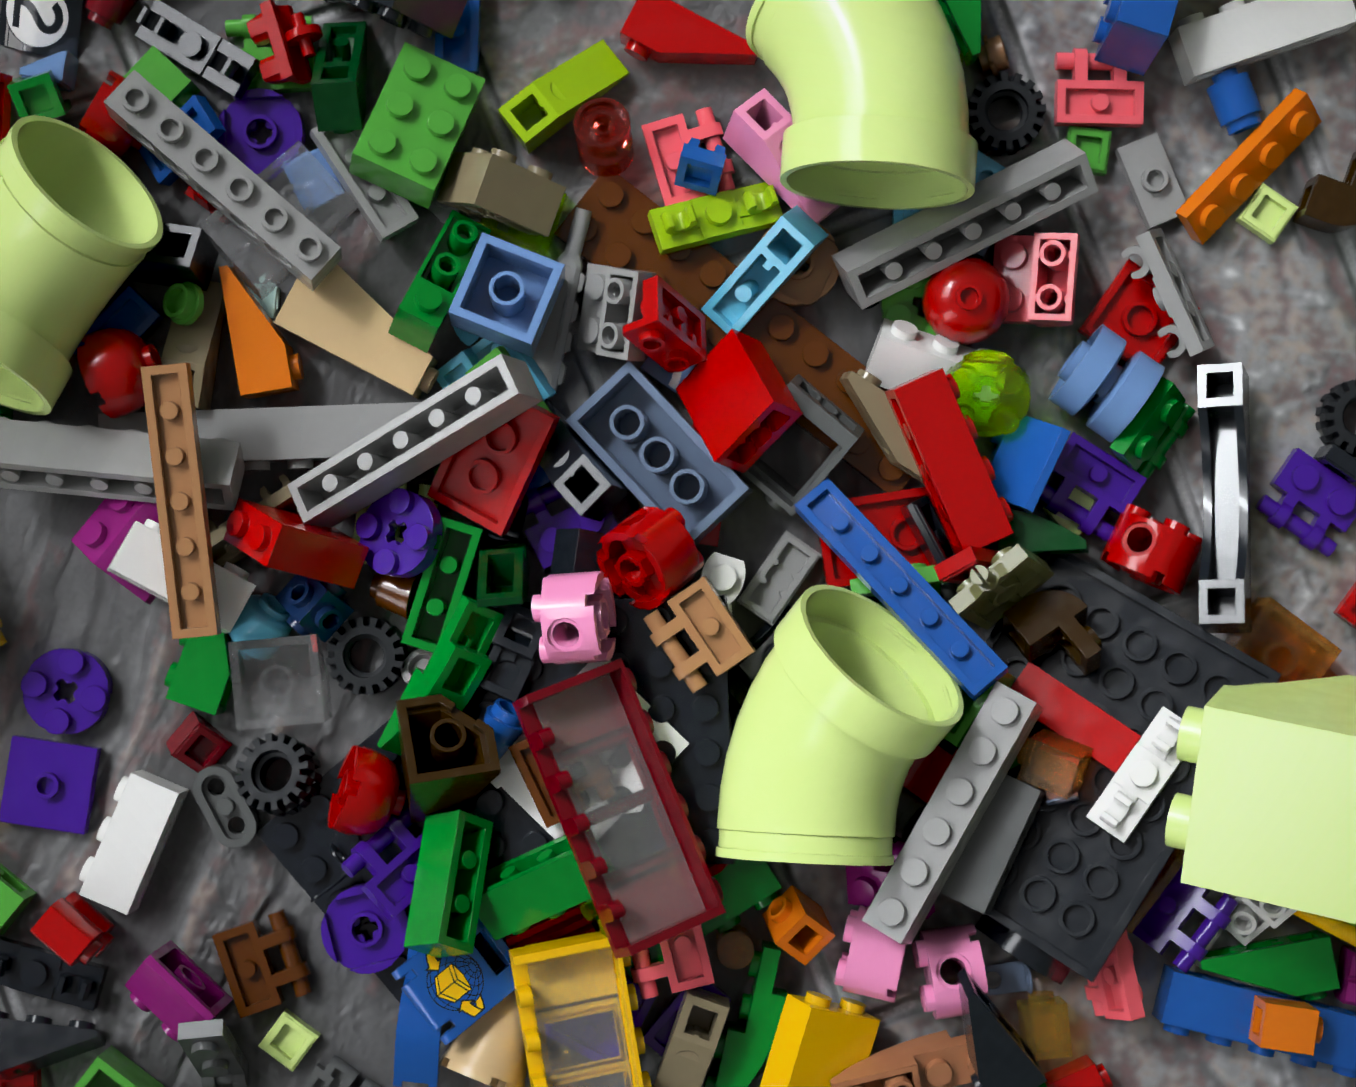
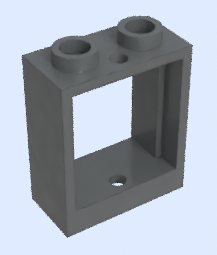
(827, 418)

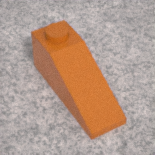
(260, 351)

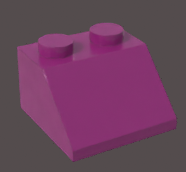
(106, 531)
(175, 989)

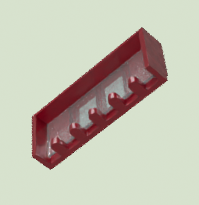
(619, 808)

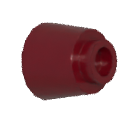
(109, 11)

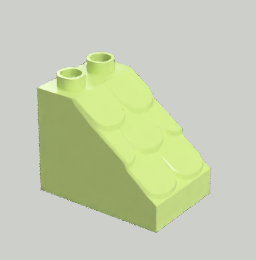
(1272, 795)

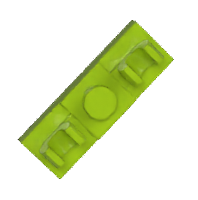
(714, 217)

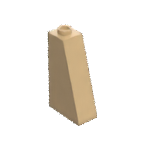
(356, 329)

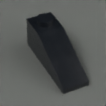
(993, 1044)

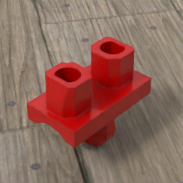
(290, 41)

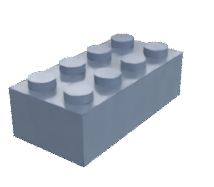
(657, 451)

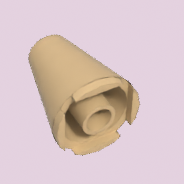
(491, 1048)

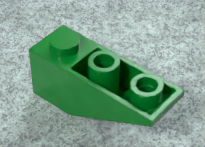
(437, 282)
(202, 674)

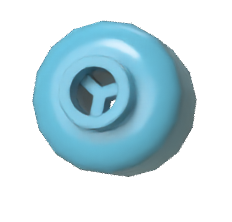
(261, 619)

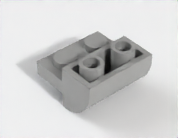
(610, 302)

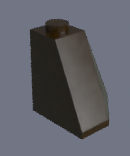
(443, 755)

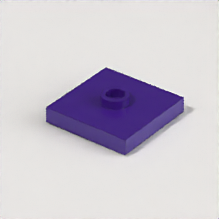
(50, 784)

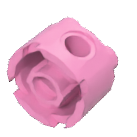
(575, 618)
(931, 951)
(872, 961)

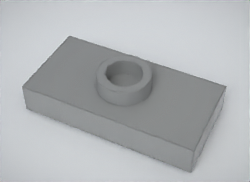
(1151, 180)
(779, 578)

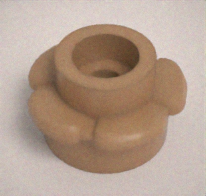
(993, 55)

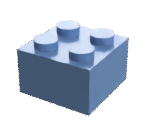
(507, 294)

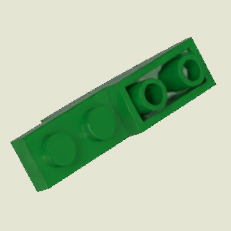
(455, 664)
(747, 1045)

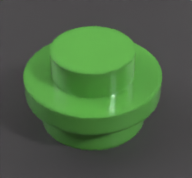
(184, 303)

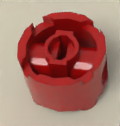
(1152, 550)
(649, 556)

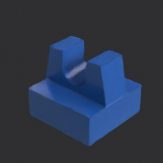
(700, 168)

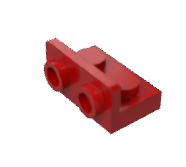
(670, 328)

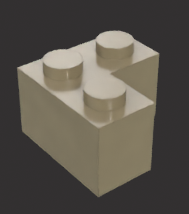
(498, 189)

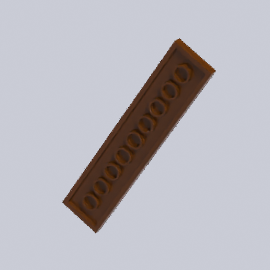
(624, 239)

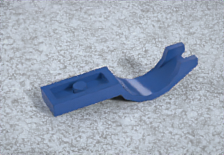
(415, 1044)

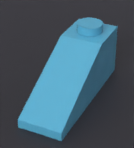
(765, 270)

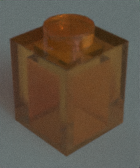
(1054, 763)

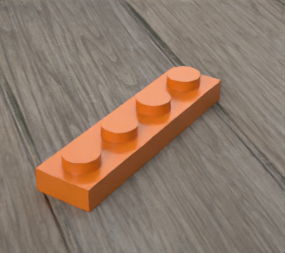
(1248, 166)

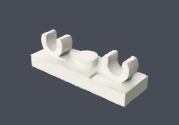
(1139, 778)

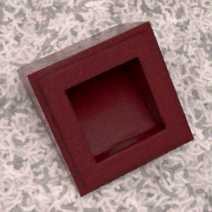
(197, 743)

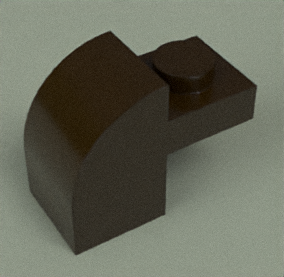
(1329, 203)
(1053, 619)

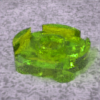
(1007, 379)

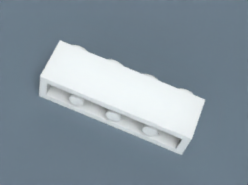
(1253, 33)

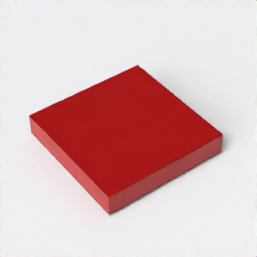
(1133, 314)

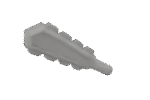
(557, 335)

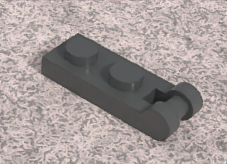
(214, 1053)

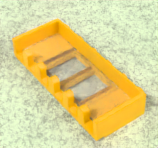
(577, 1014)

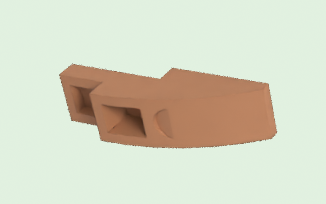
(919, 1062)

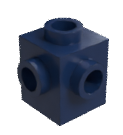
(314, 606)

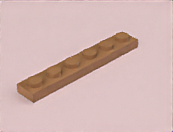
(181, 500)

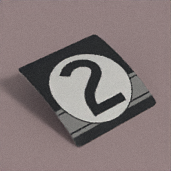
(41, 25)

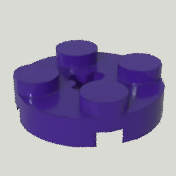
(243, 117)
(378, 531)
(42, 686)
(353, 949)

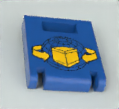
(457, 986)

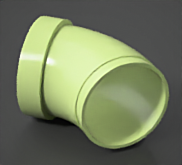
(869, 100)
(68, 241)
(831, 735)

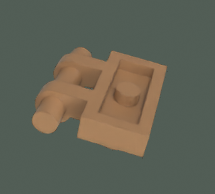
(709, 626)

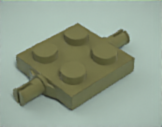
(995, 589)

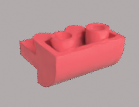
(1039, 277)

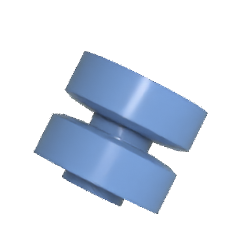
(1118, 389)

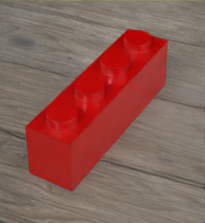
(949, 460)

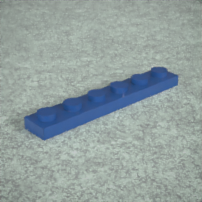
(901, 589)

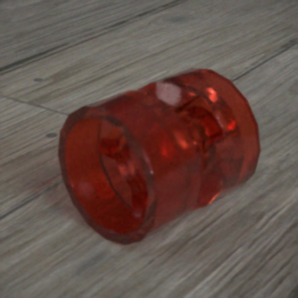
(604, 137)

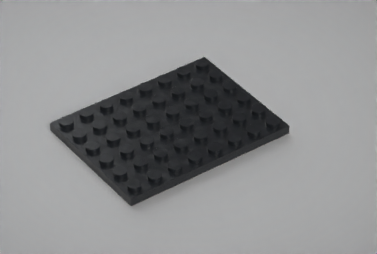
(1072, 879)

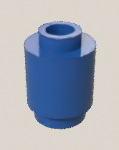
(1234, 101)

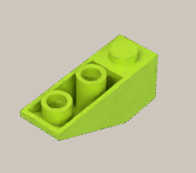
(556, 96)

